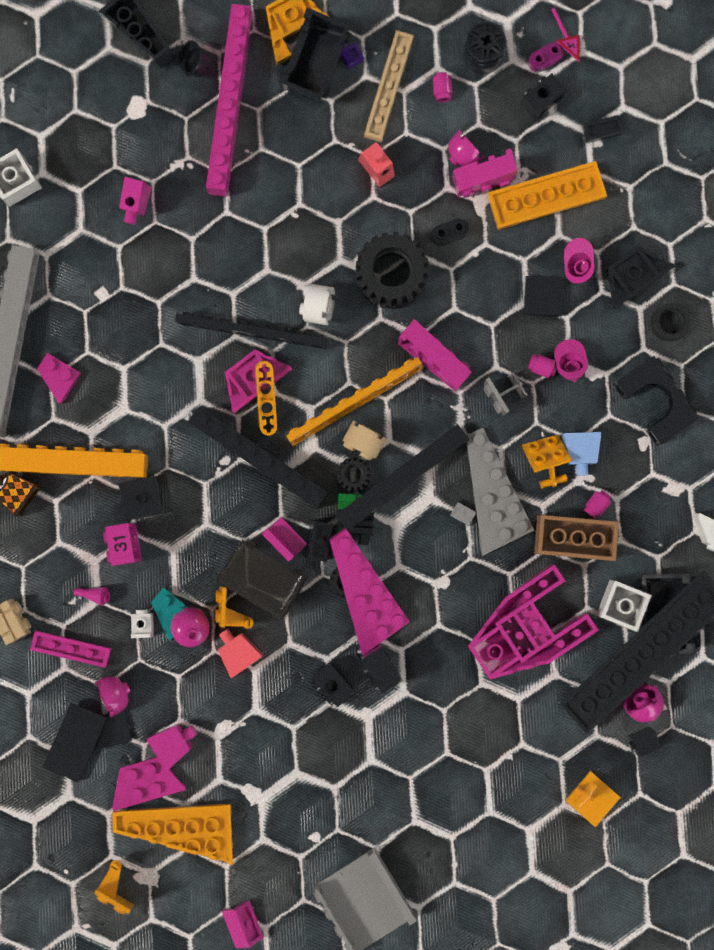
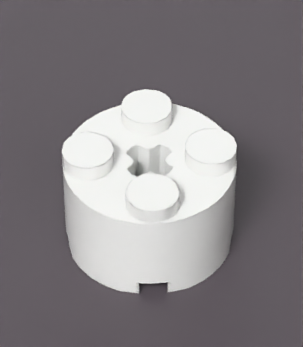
(317, 304)

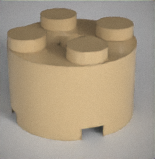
(364, 440)

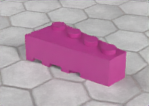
(434, 355)

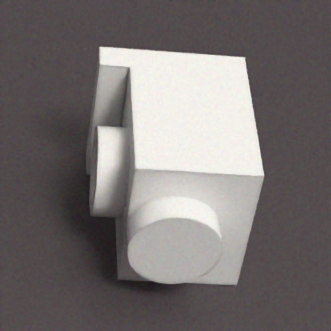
(147, 630)

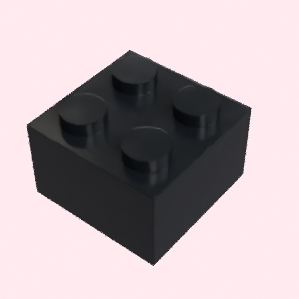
(380, 668)

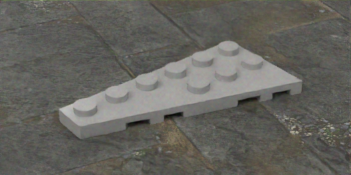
(496, 503)

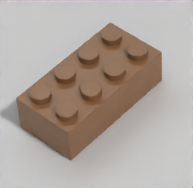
(576, 537)

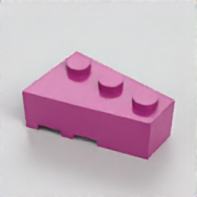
(485, 175)

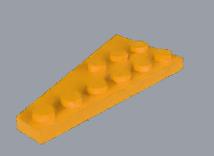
(189, 829)

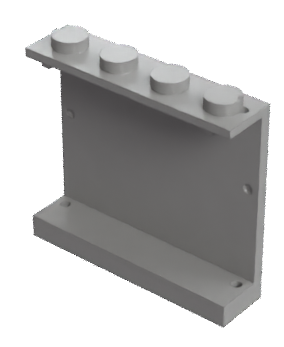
(363, 901)

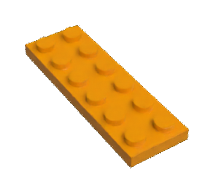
(547, 195)

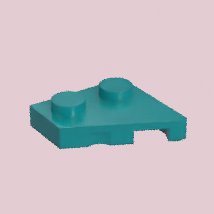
(166, 606)

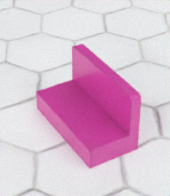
(284, 539)
(243, 925)

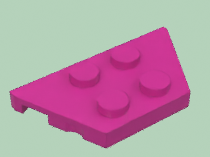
(242, 378)
(144, 782)

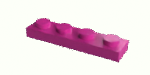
(71, 649)

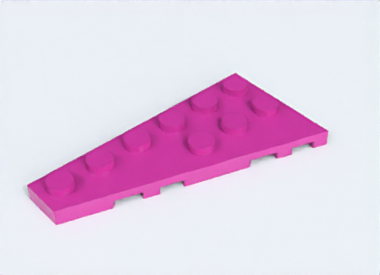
(369, 601)

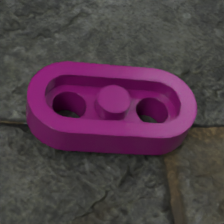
(547, 57)

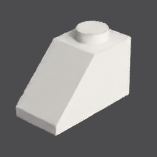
(705, 529)

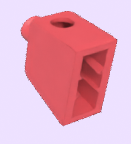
(375, 163)
(237, 652)

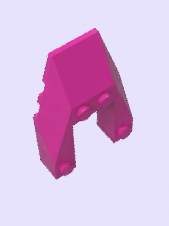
(518, 634)

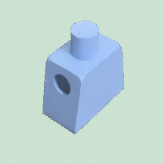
(582, 449)

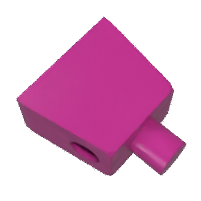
(132, 192)
(171, 744)

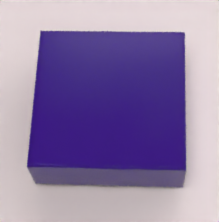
(352, 55)

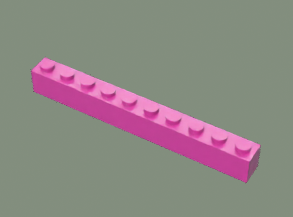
(229, 100)

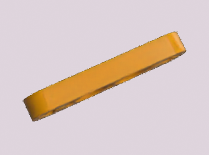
(269, 397)

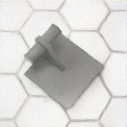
(499, 404)

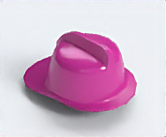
(579, 260)
(571, 359)

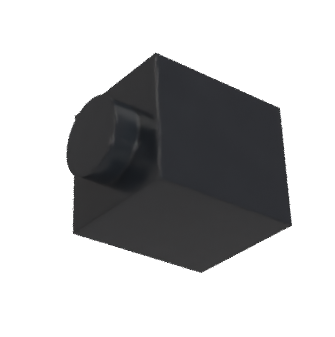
(644, 742)

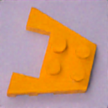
(285, 21)

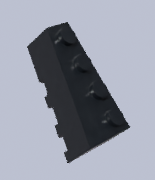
(136, 25)

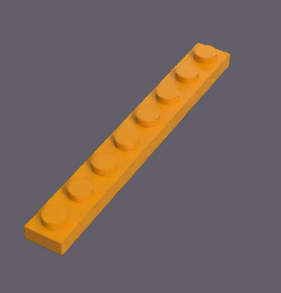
(348, 405)

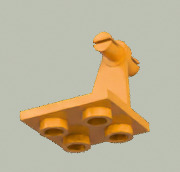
(546, 455)
(228, 617)
(592, 799)
(108, 889)

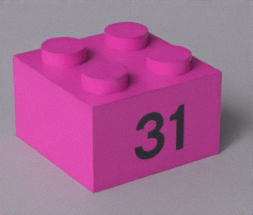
(122, 544)

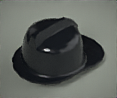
(193, 60)

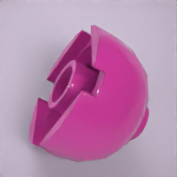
(463, 151)
(190, 627)
(113, 694)
(644, 703)

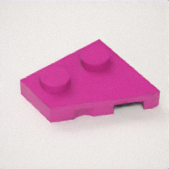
(58, 376)

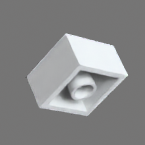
(16, 178)
(623, 605)

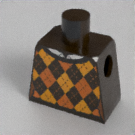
(17, 493)

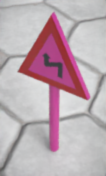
(570, 44)

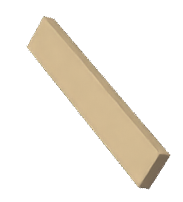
(388, 86)

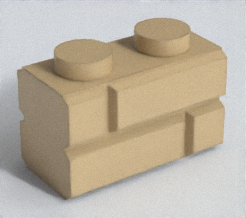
(12, 623)

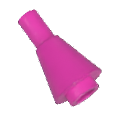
(97, 595)

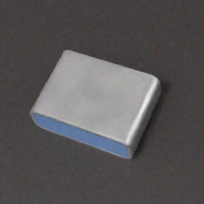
(463, 514)

